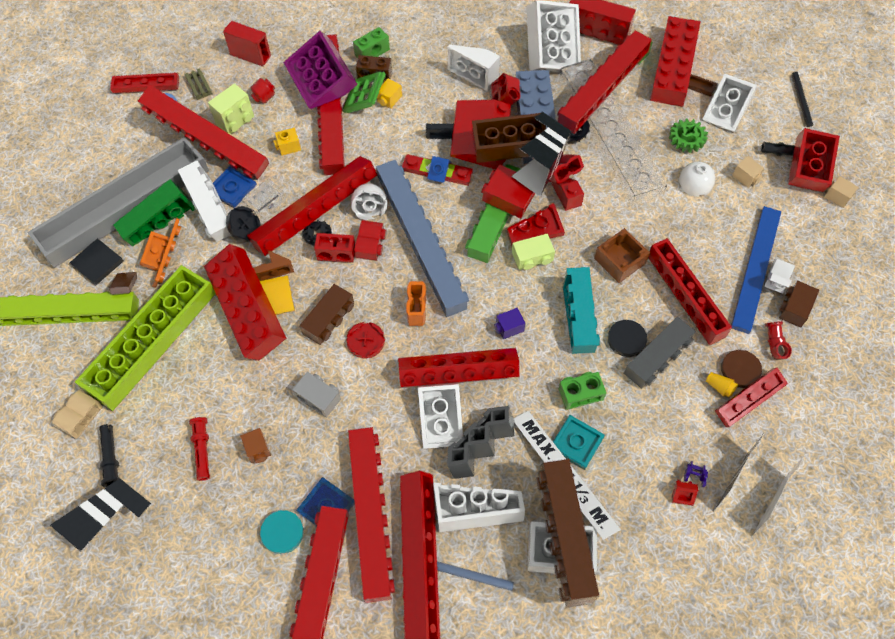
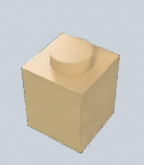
(748, 172)
(841, 191)

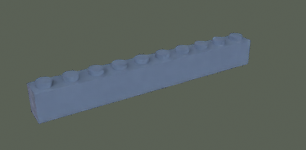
(422, 239)

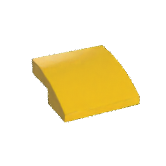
(279, 294)

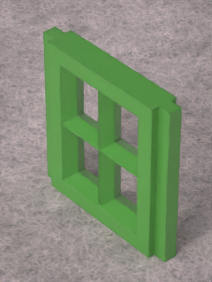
(377, 79)

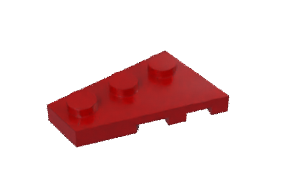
(541, 223)

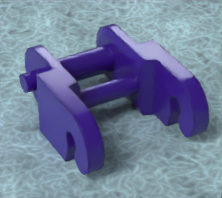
(703, 475)

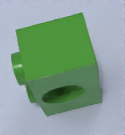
(372, 43)

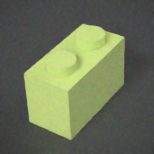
(533, 252)

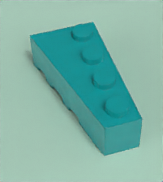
(580, 310)

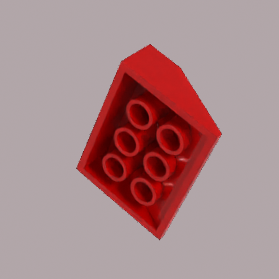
(462, 138)

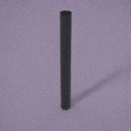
(802, 99)

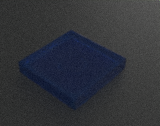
(324, 495)

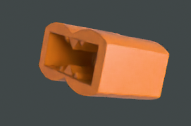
(416, 303)

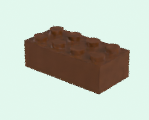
(504, 136)

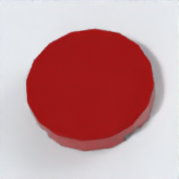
(365, 340)

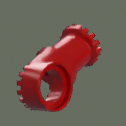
(776, 339)

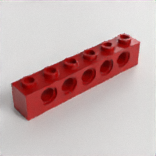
(689, 292)
(458, 367)

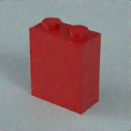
(247, 43)
(507, 192)

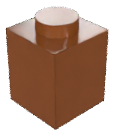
(255, 446)

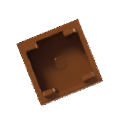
(621, 255)

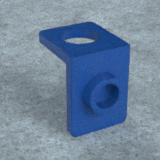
(438, 169)

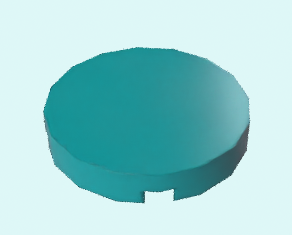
(282, 532)

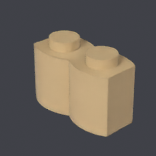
(77, 414)

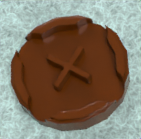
(741, 367)

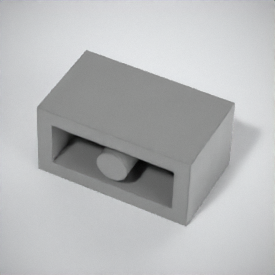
(317, 394)

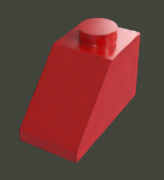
(569, 193)

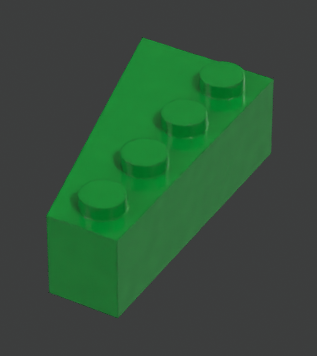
(154, 213)

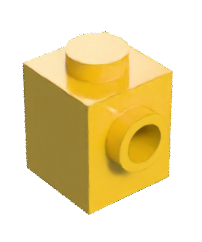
(389, 93)
(287, 141)

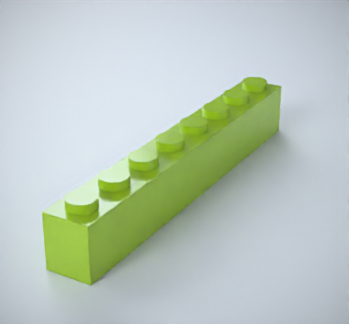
(67, 308)

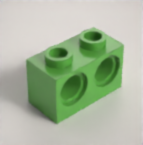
(583, 393)

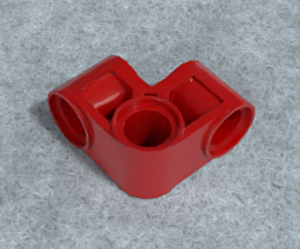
(506, 89)

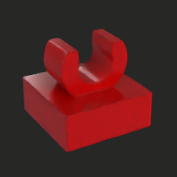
(685, 493)

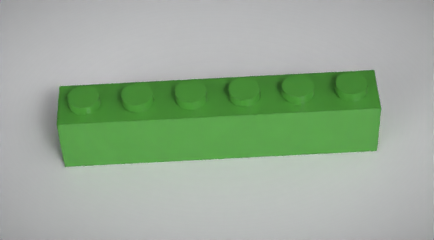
(487, 231)

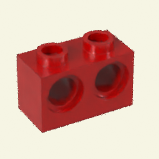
(335, 247)

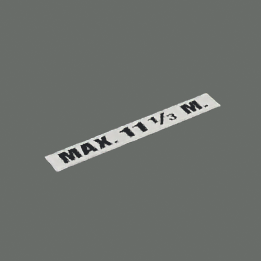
(549, 452)

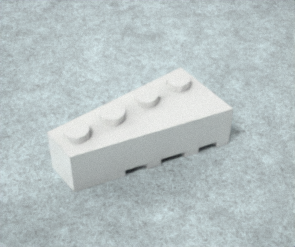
(205, 200)

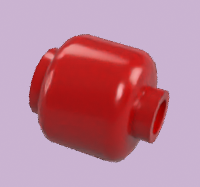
(262, 90)

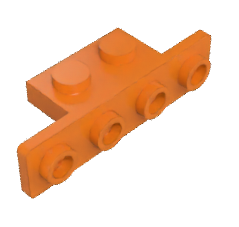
(156, 252)

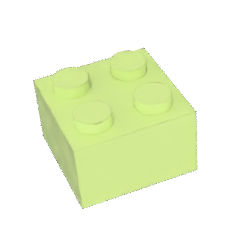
(231, 109)

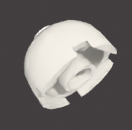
(697, 178)
(366, 199)

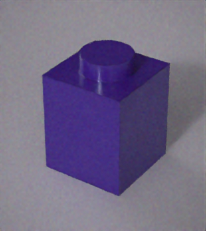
(509, 323)

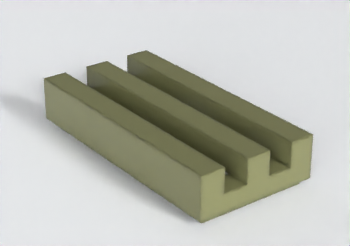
(194, 75)

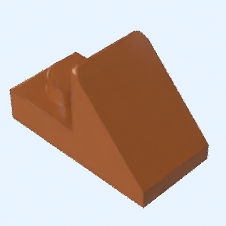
(278, 267)

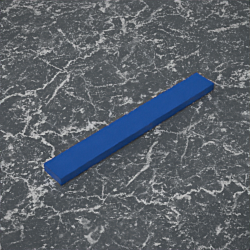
(756, 270)

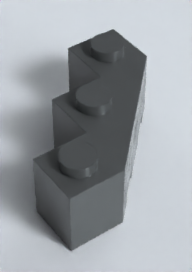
(479, 441)

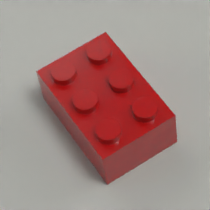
(814, 160)

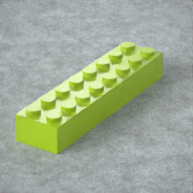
(146, 338)

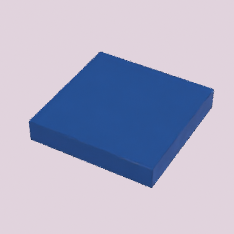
(233, 186)

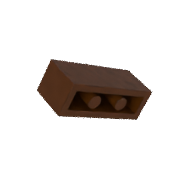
(327, 314)

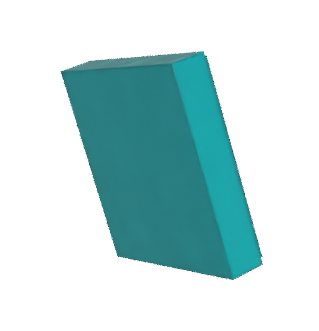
(578, 441)

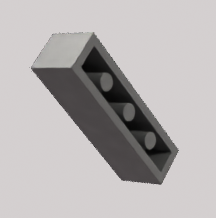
(660, 352)

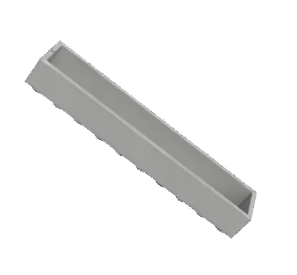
(96, 213)

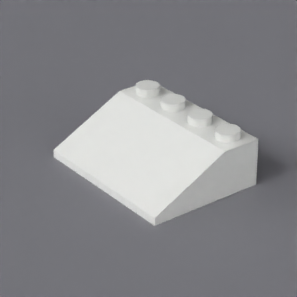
(553, 35)

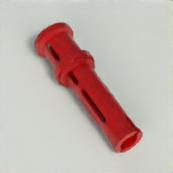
(200, 439)

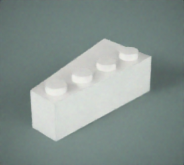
(476, 507)

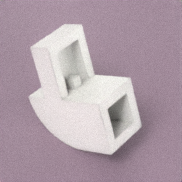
(779, 276)

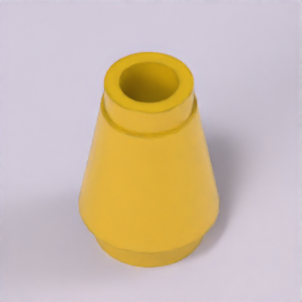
(722, 384)

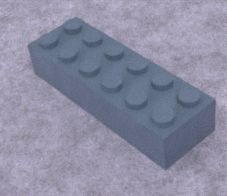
(535, 95)

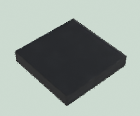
(96, 261)

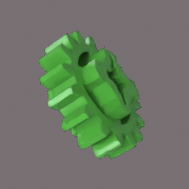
(688, 135)

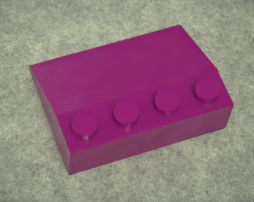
(319, 71)

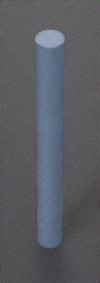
(476, 576)

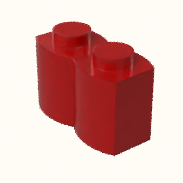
(568, 165)
(369, 240)

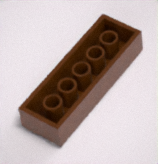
(567, 534)

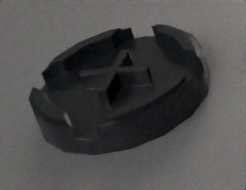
(241, 223)
(627, 338)

